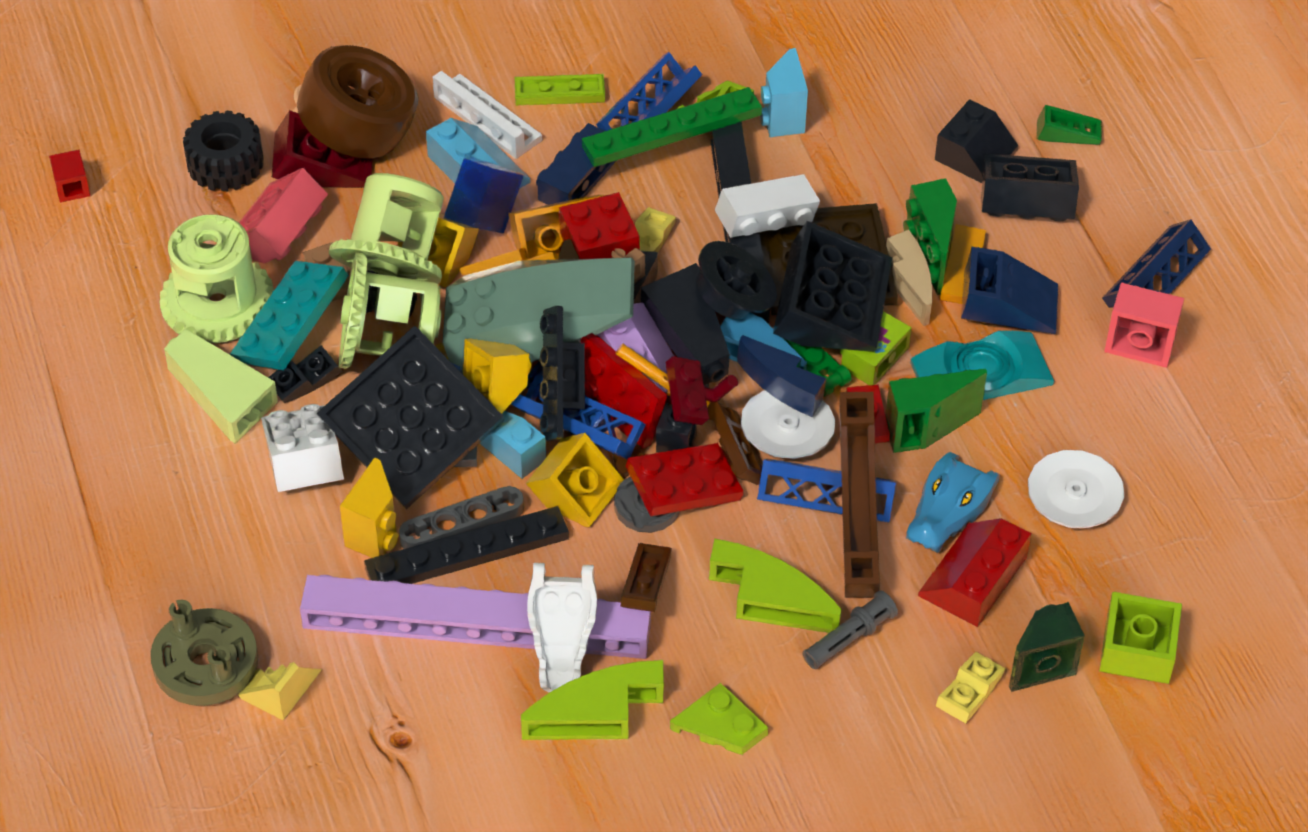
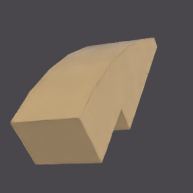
(911, 274)

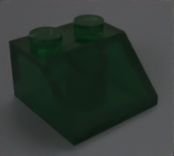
(1047, 648)

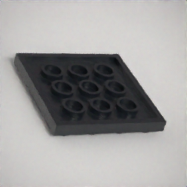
(411, 415)

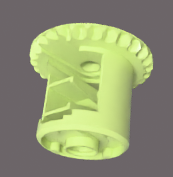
(394, 211)
(212, 269)
(391, 304)

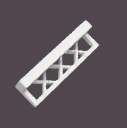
(485, 112)

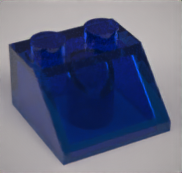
(483, 195)

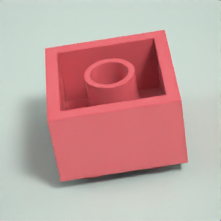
(1144, 324)

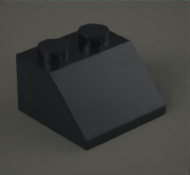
(969, 136)

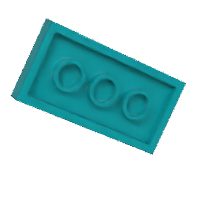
(289, 314)

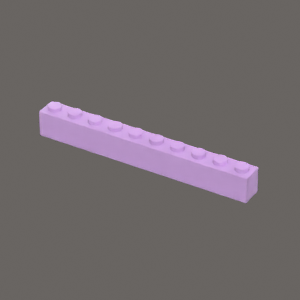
(455, 615)

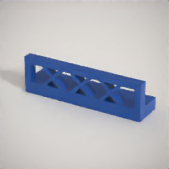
(664, 97)
(573, 426)
(817, 475)

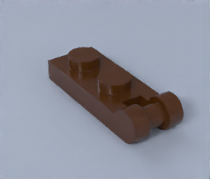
(733, 440)

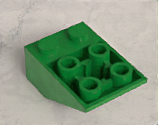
(931, 222)
(932, 407)

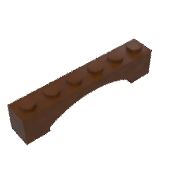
(859, 494)

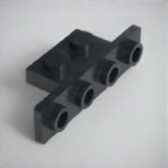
(562, 374)

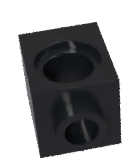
(673, 434)

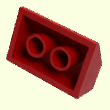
(977, 569)

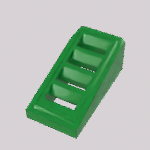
(1059, 124)

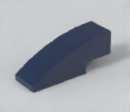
(781, 375)

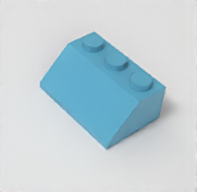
(454, 138)

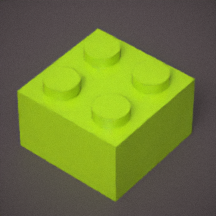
(1140, 637)

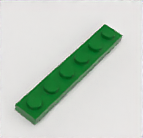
(671, 127)

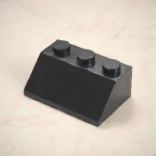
(1029, 187)

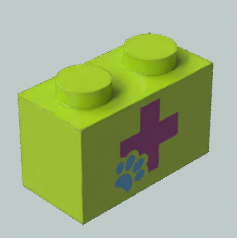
(892, 344)

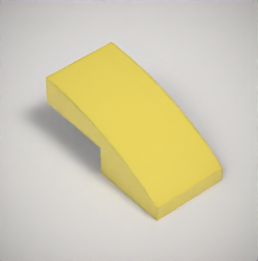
(654, 229)

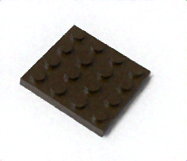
(854, 222)

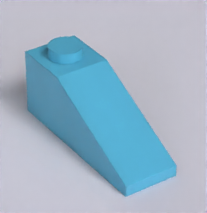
(517, 444)

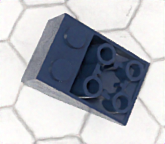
(1008, 292)

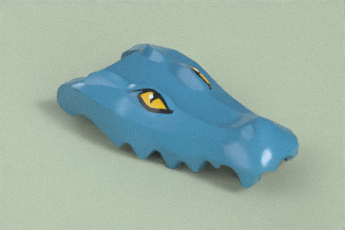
(950, 500)

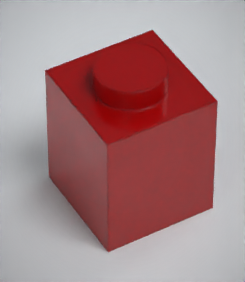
(69, 176)

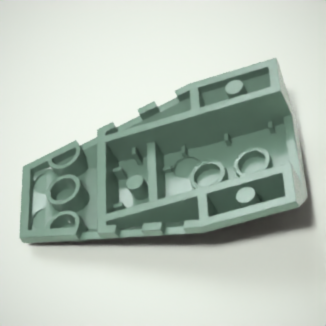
(510, 299)

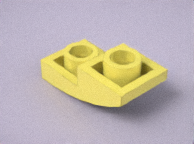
(971, 687)

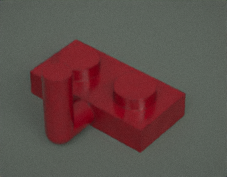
(688, 390)

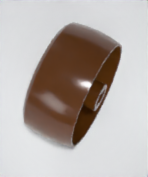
(348, 117)

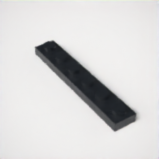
(469, 548)

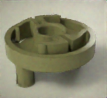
(197, 633)

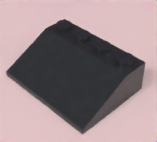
(832, 292)

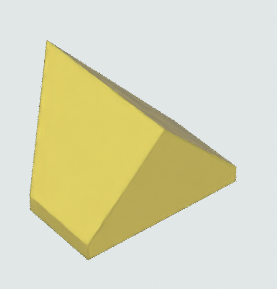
(278, 689)

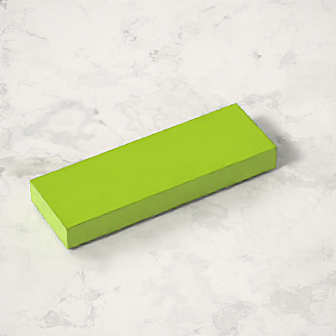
(559, 89)

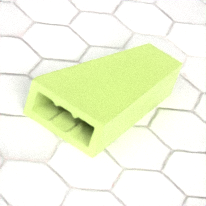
(221, 384)

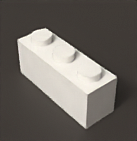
(767, 205)

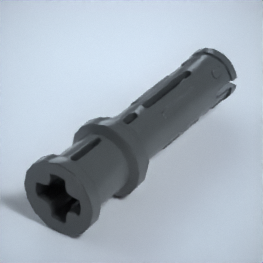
(861, 622)

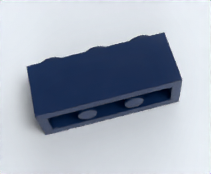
(571, 172)

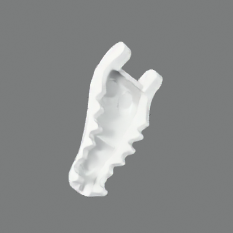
(561, 620)

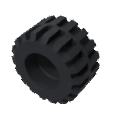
(223, 150)

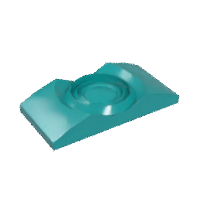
(1009, 357)

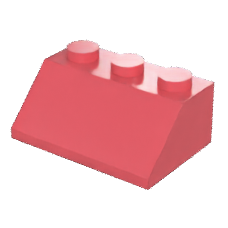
(281, 215)

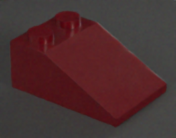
(299, 149)

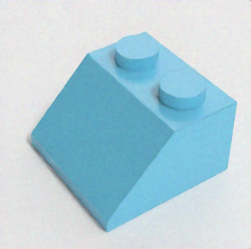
(785, 97)

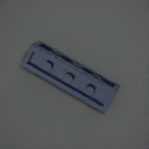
(1159, 256)

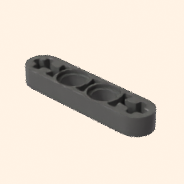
(459, 515)

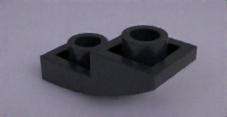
(305, 376)

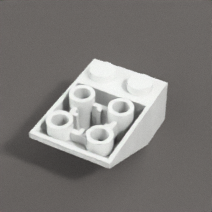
(301, 448)

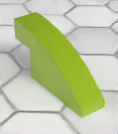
(772, 589)
(594, 703)

